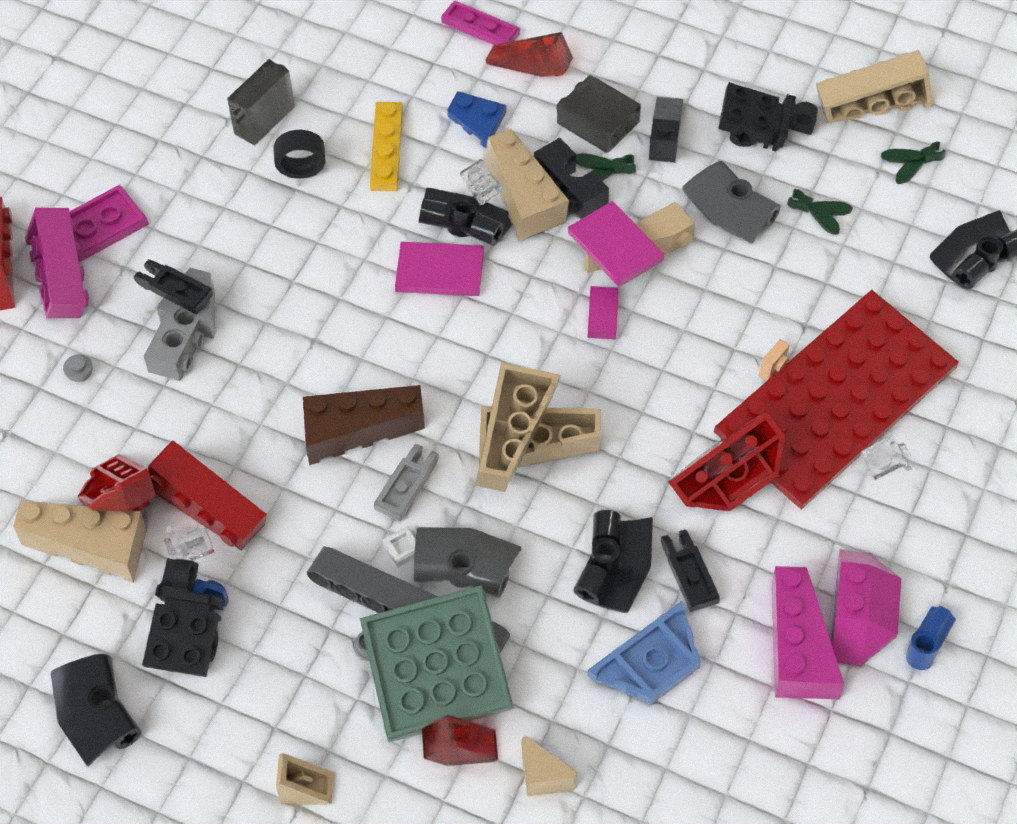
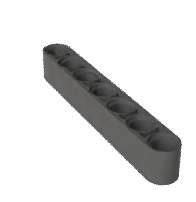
(371, 586)

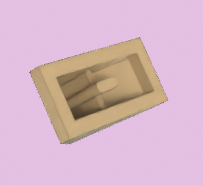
(544, 771)
(303, 782)

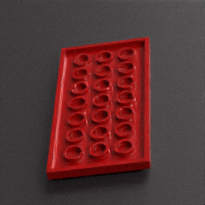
(844, 393)

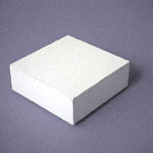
(400, 546)

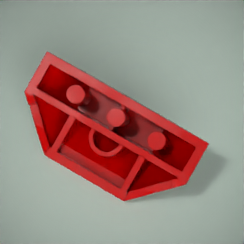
(733, 466)
(117, 486)

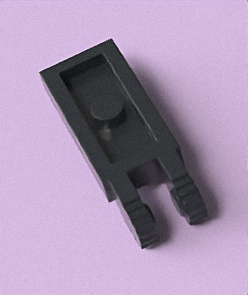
(174, 286)
(690, 572)

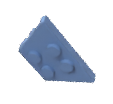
(651, 659)

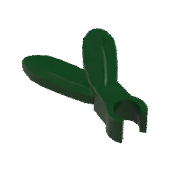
(913, 160)
(605, 167)
(820, 210)

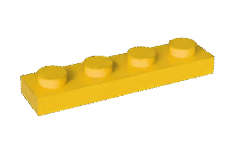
(386, 146)

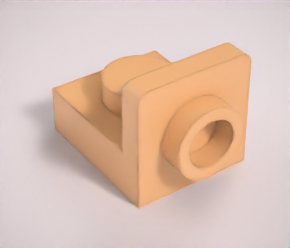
(774, 360)

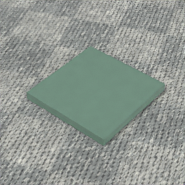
(436, 662)

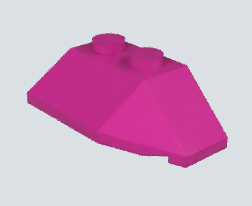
(863, 607)

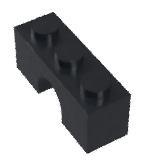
(585, 192)

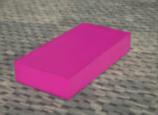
(603, 312)

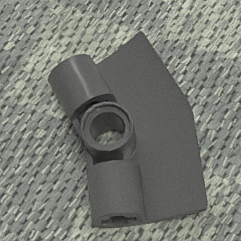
(731, 201)
(484, 555)

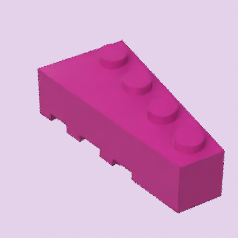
(801, 645)

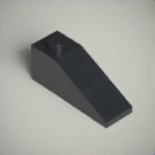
(665, 129)

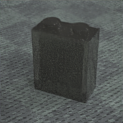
(261, 102)
(598, 113)

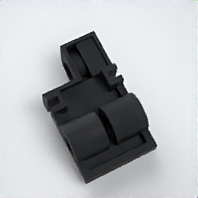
(760, 117)
(185, 626)

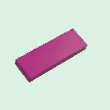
(479, 24)

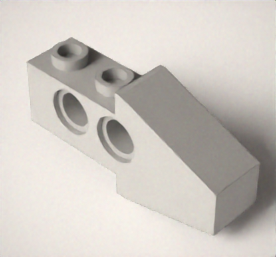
(180, 329)

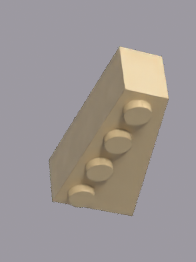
(877, 88)
(515, 415)

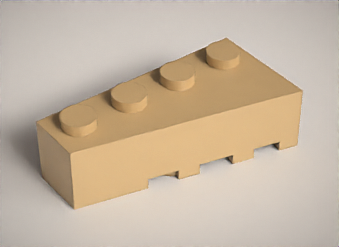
(528, 192)
(558, 436)
(84, 535)

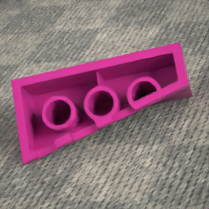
(57, 262)

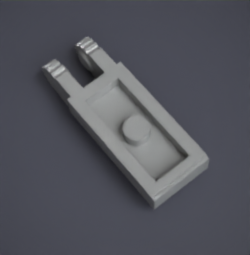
(405, 483)

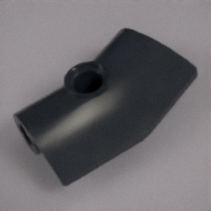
(464, 216)
(975, 249)
(617, 580)
(77, 692)

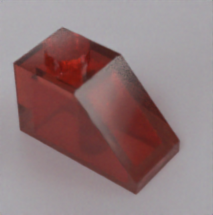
(458, 742)

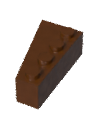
(359, 419)

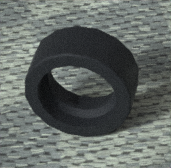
(299, 167)

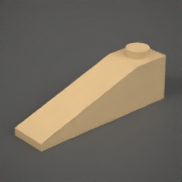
(666, 228)

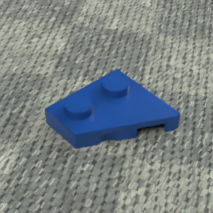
(476, 115)

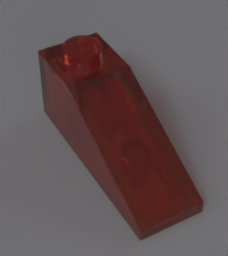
(536, 55)

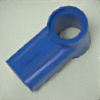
(929, 637)

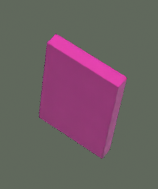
(106, 221)
(616, 244)
(439, 268)

